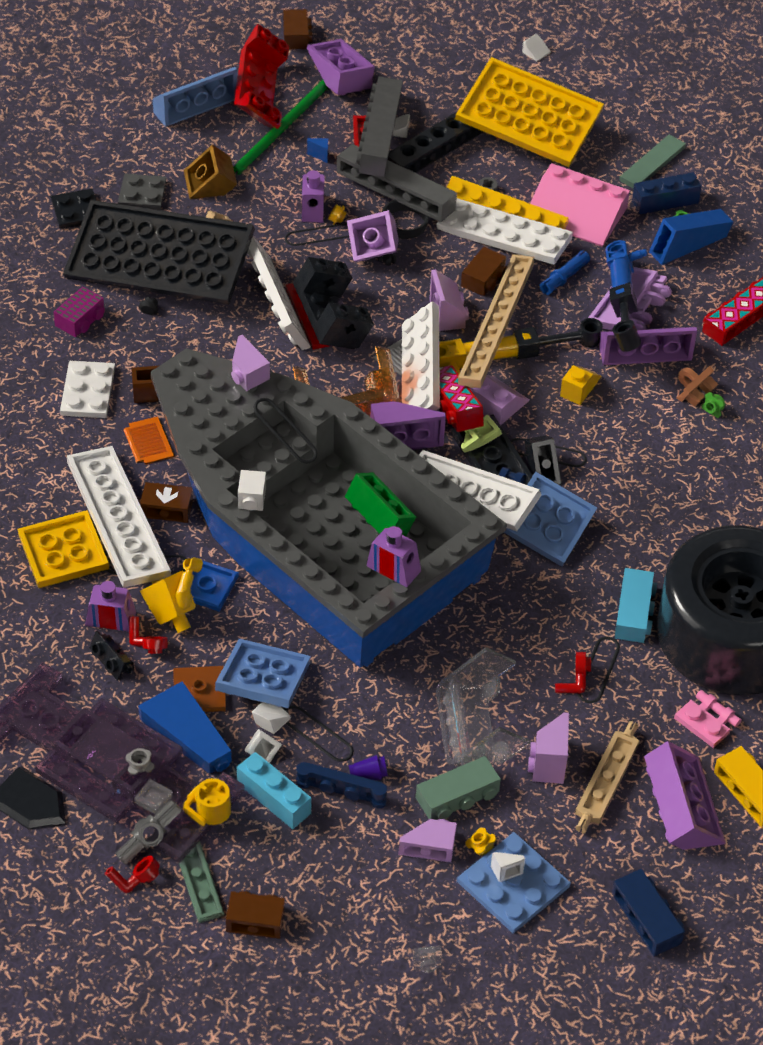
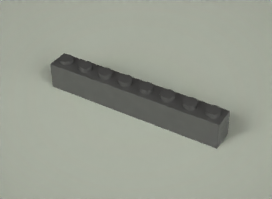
(379, 126)

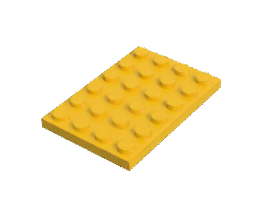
(529, 111)

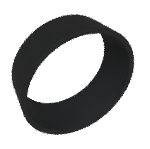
(394, 206)

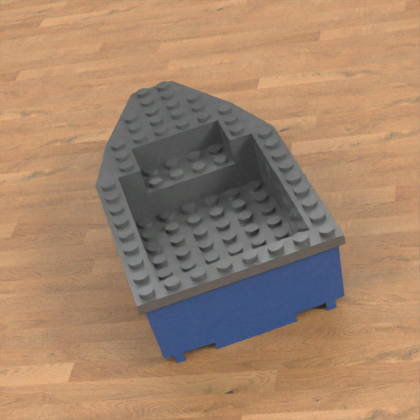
(309, 537)

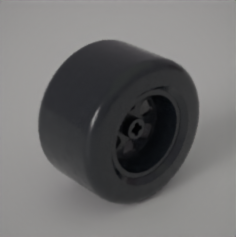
(710, 644)

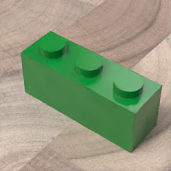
(378, 503)

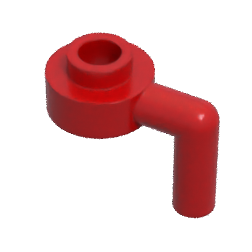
(154, 644)
(583, 665)
(143, 872)

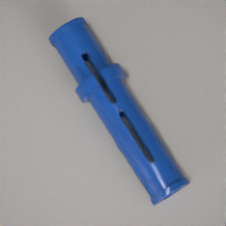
(560, 276)

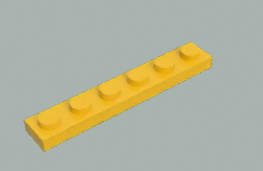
(489, 198)

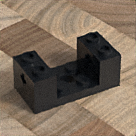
(320, 292)

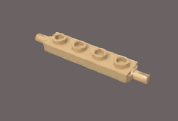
(607, 777)

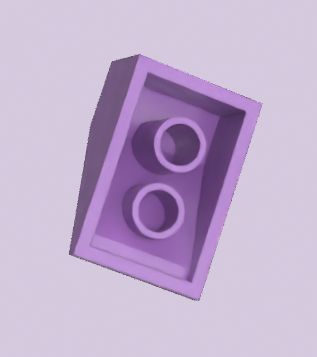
(342, 66)
(411, 424)

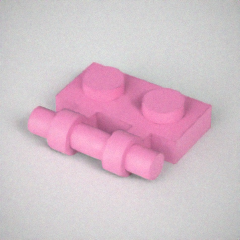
(703, 723)

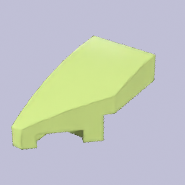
(480, 436)

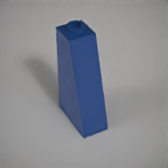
(689, 233)
(185, 723)

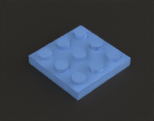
(554, 521)
(263, 673)
(519, 897)

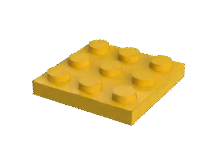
(63, 549)

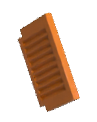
(148, 441)

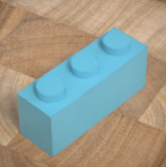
(635, 605)
(274, 790)

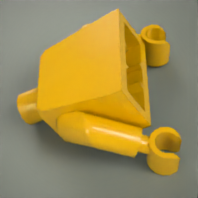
(172, 596)

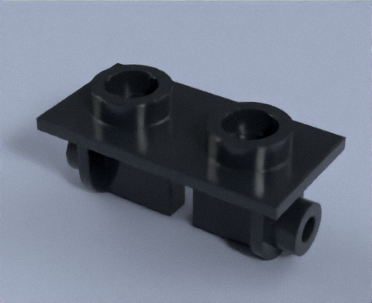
(107, 652)

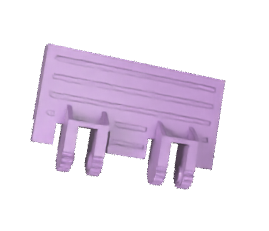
(648, 289)

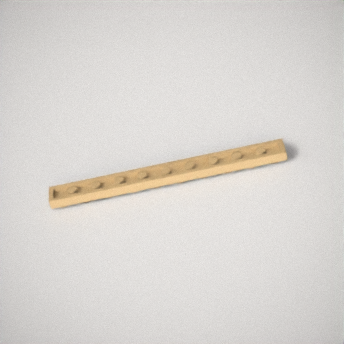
(496, 322)

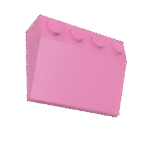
(588, 202)

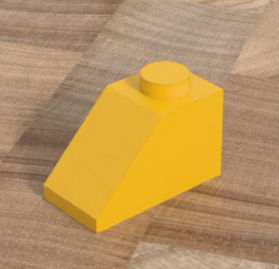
(578, 384)

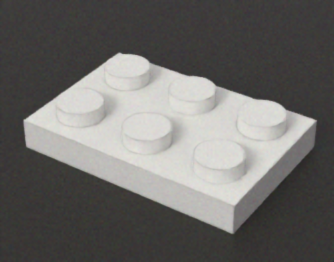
(87, 389)

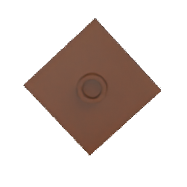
(201, 685)

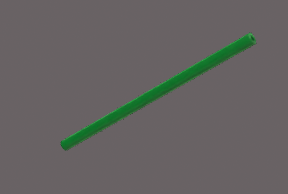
(274, 133)

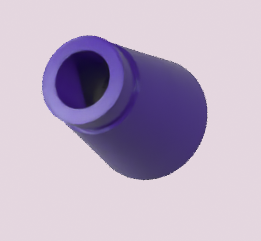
(370, 768)

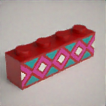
(736, 314)
(459, 402)

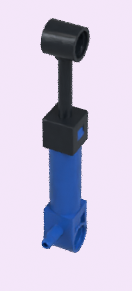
(622, 294)

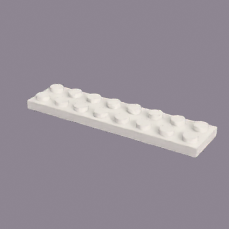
(118, 517)

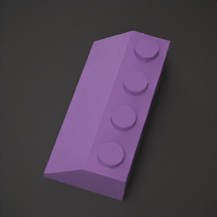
(655, 346)
(683, 798)

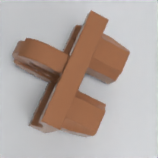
(703, 381)

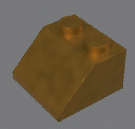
(210, 174)

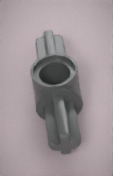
(138, 842)

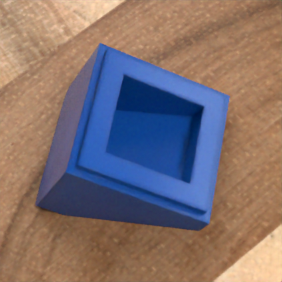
(318, 148)

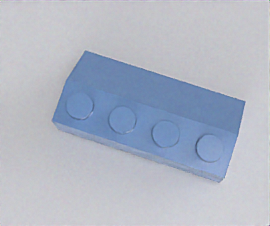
(196, 97)

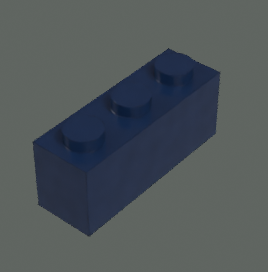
(666, 193)
(648, 912)

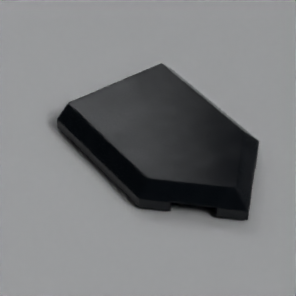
(31, 800)

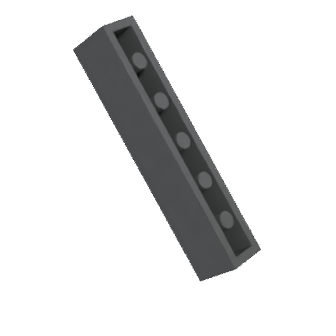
(401, 185)

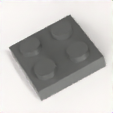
(142, 191)

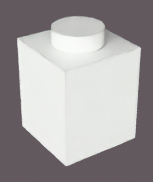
(251, 490)

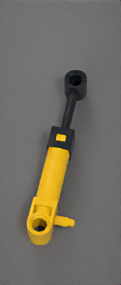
(522, 343)

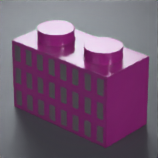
(79, 312)

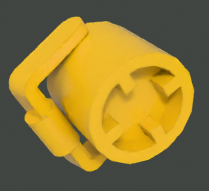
(211, 801)

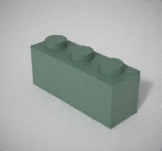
(458, 789)

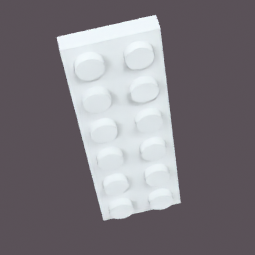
(506, 231)
(277, 295)
(421, 358)
(500, 495)

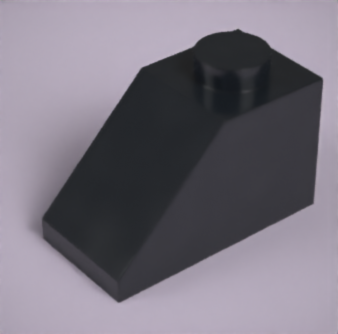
(543, 457)

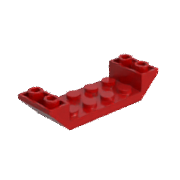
(258, 75)

